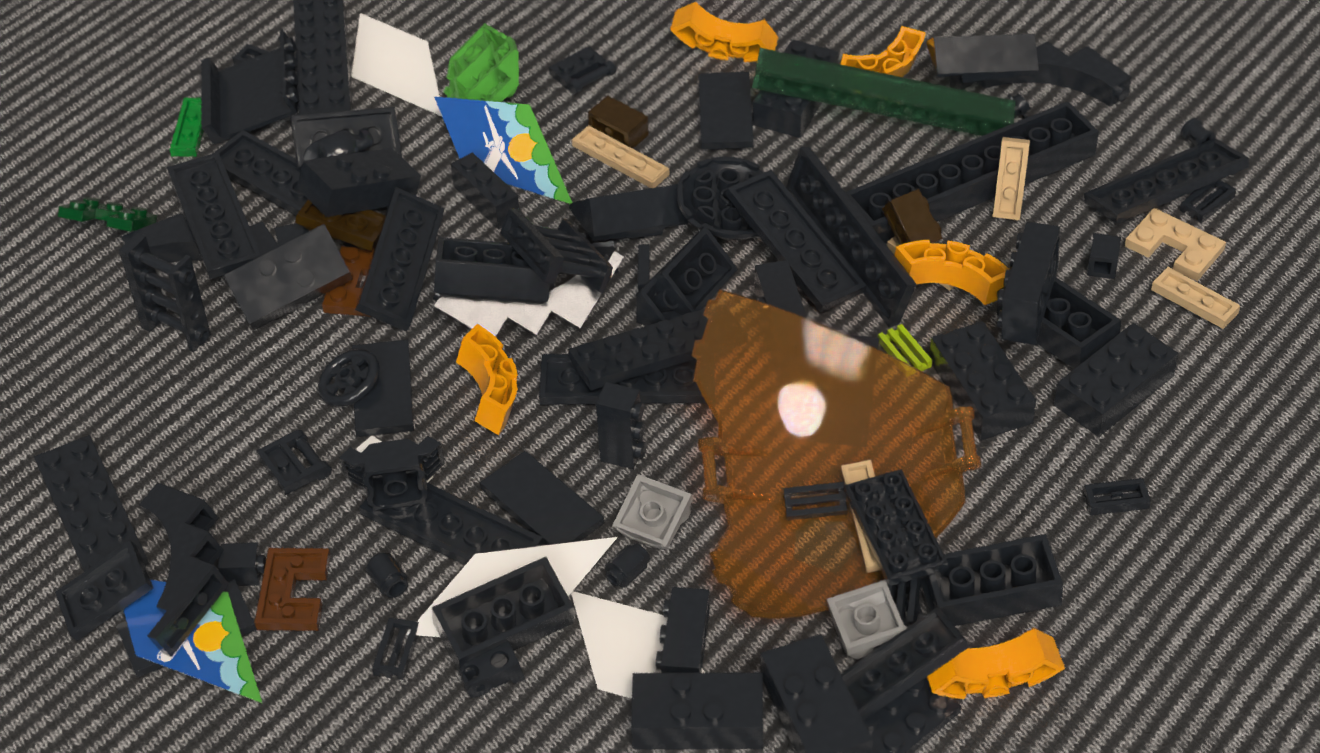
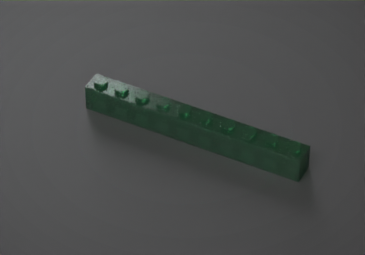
(881, 93)

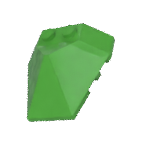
(484, 67)

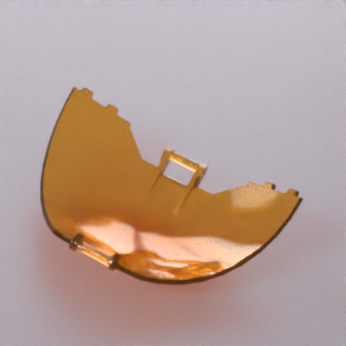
(789, 414)

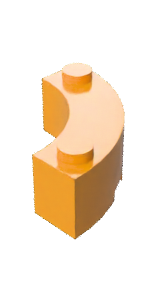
(721, 37)
(897, 57)
(954, 266)
(495, 374)
(998, 667)

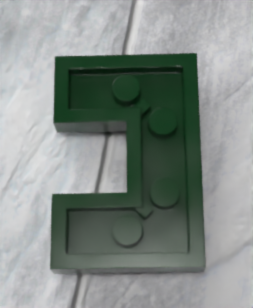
(113, 213)

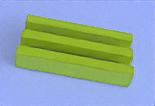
(908, 346)

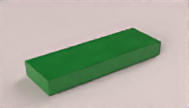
(188, 129)

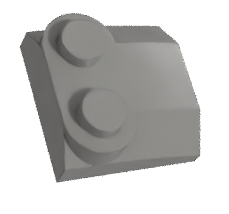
(653, 512)
(865, 618)

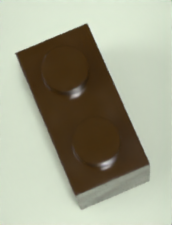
(619, 121)
(911, 219)

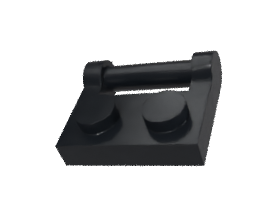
(581, 69)
(287, 468)

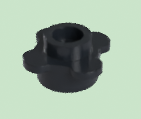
(1021, 105)

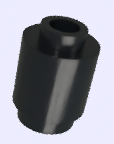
(627, 565)
(387, 575)

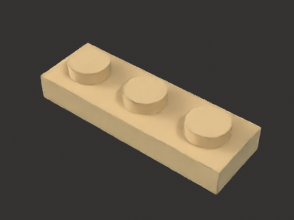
(1011, 178)
(1195, 297)

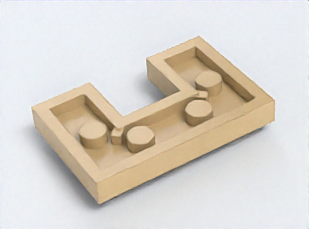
(1197, 246)

